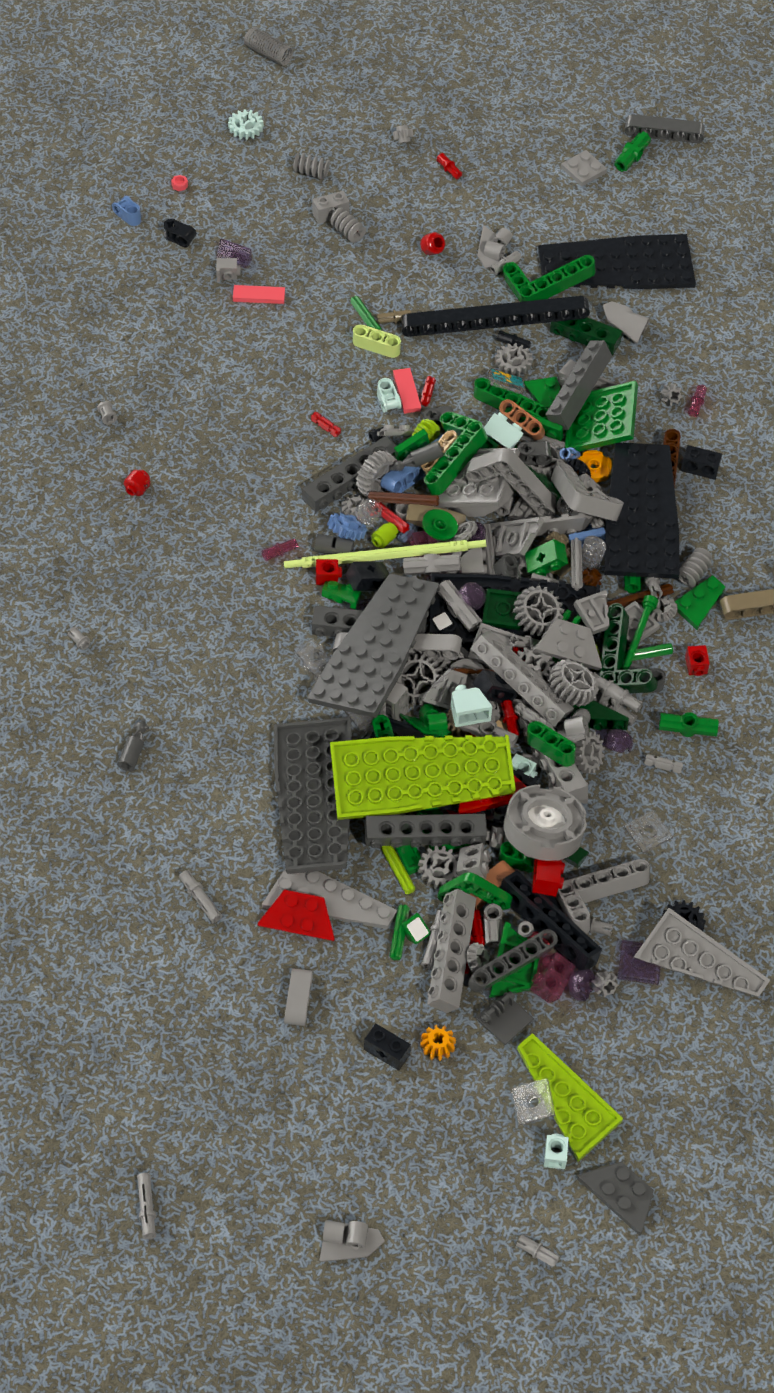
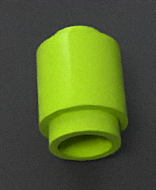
(384, 535)

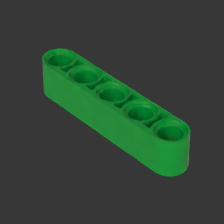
(494, 396)

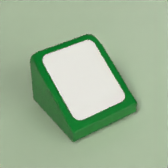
(415, 929)

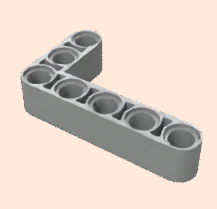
(517, 474)
(581, 499)
(599, 885)

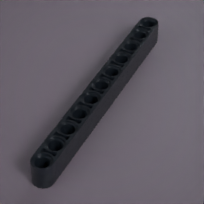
(495, 316)

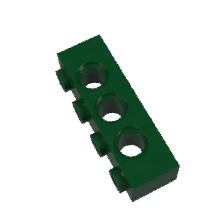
(588, 330)

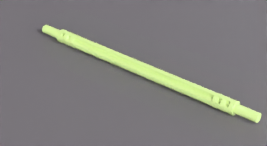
(389, 553)

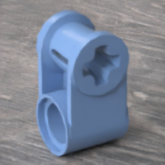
(128, 211)

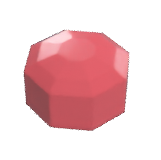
(179, 183)

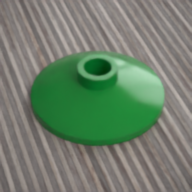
(440, 524)

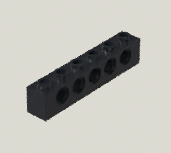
(544, 915)

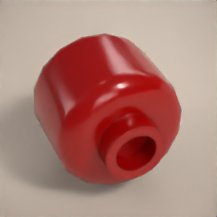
(432, 243)
(137, 482)

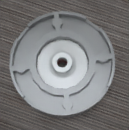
(545, 823)

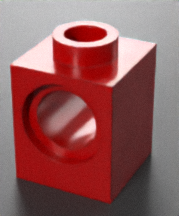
(327, 571)
(697, 660)

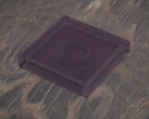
(634, 969)

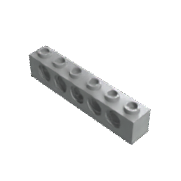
(521, 678)
(451, 951)

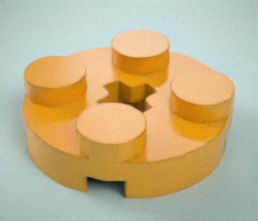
(599, 460)

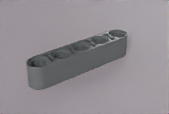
(665, 128)
(519, 954)

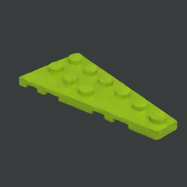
(577, 1107)

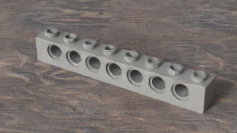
(560, 776)

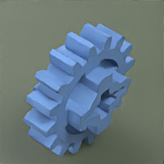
(347, 526)

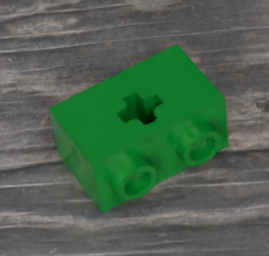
(546, 558)

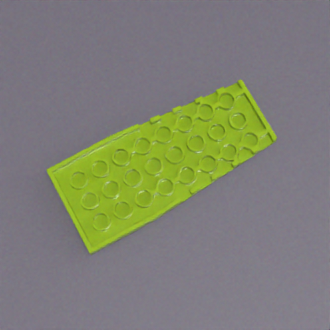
(418, 773)

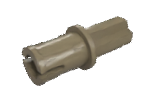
(394, 316)

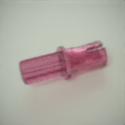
(697, 400)
(279, 549)

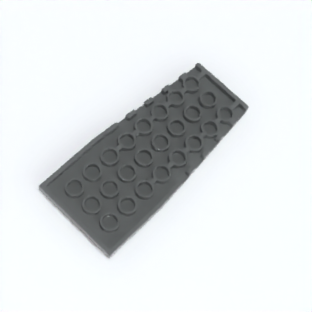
(375, 648)
(306, 795)

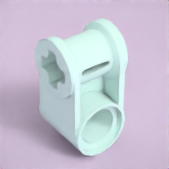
(388, 395)

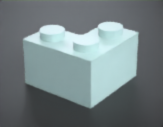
(502, 431)

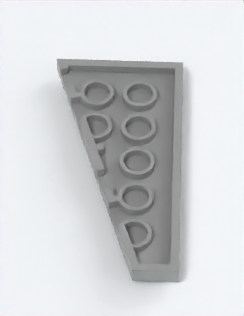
(688, 950)

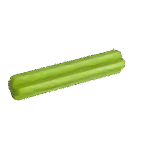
(398, 869)

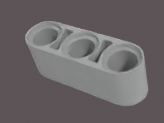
(298, 997)

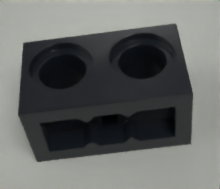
(701, 462)

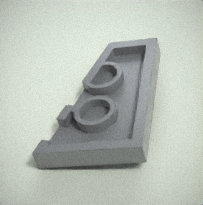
(562, 525)

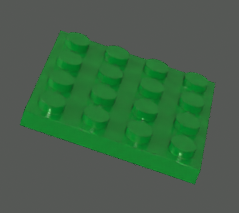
(605, 418)

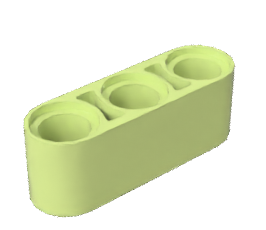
(376, 341)

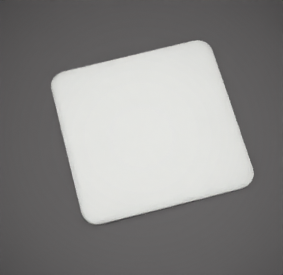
(442, 621)

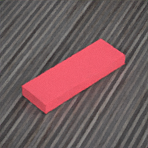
(259, 294)
(407, 390)

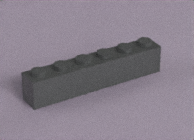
(579, 384)

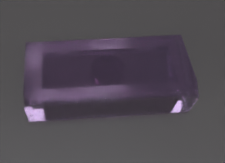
(232, 250)

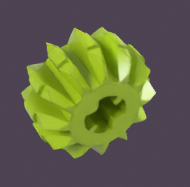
(430, 427)

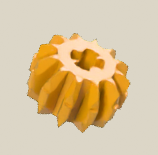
(436, 1049)

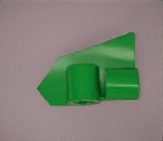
(430, 721)

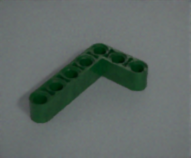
(617, 656)

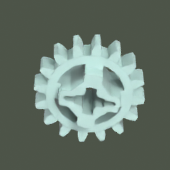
(245, 124)

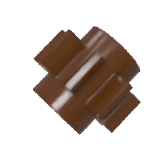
(591, 577)

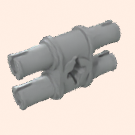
(616, 697)

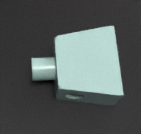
(469, 706)

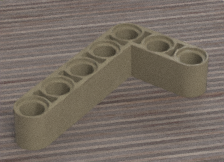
(748, 604)

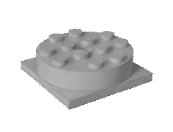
(477, 498)

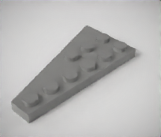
(341, 900)

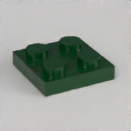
(499, 609)

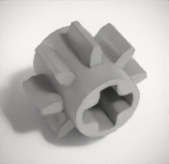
(403, 134)
(671, 394)
(496, 836)
(605, 983)

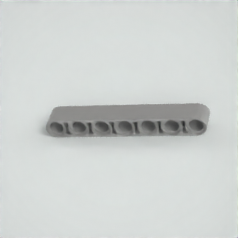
(434, 645)

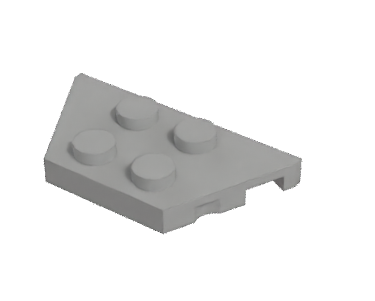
(515, 536)
(570, 641)

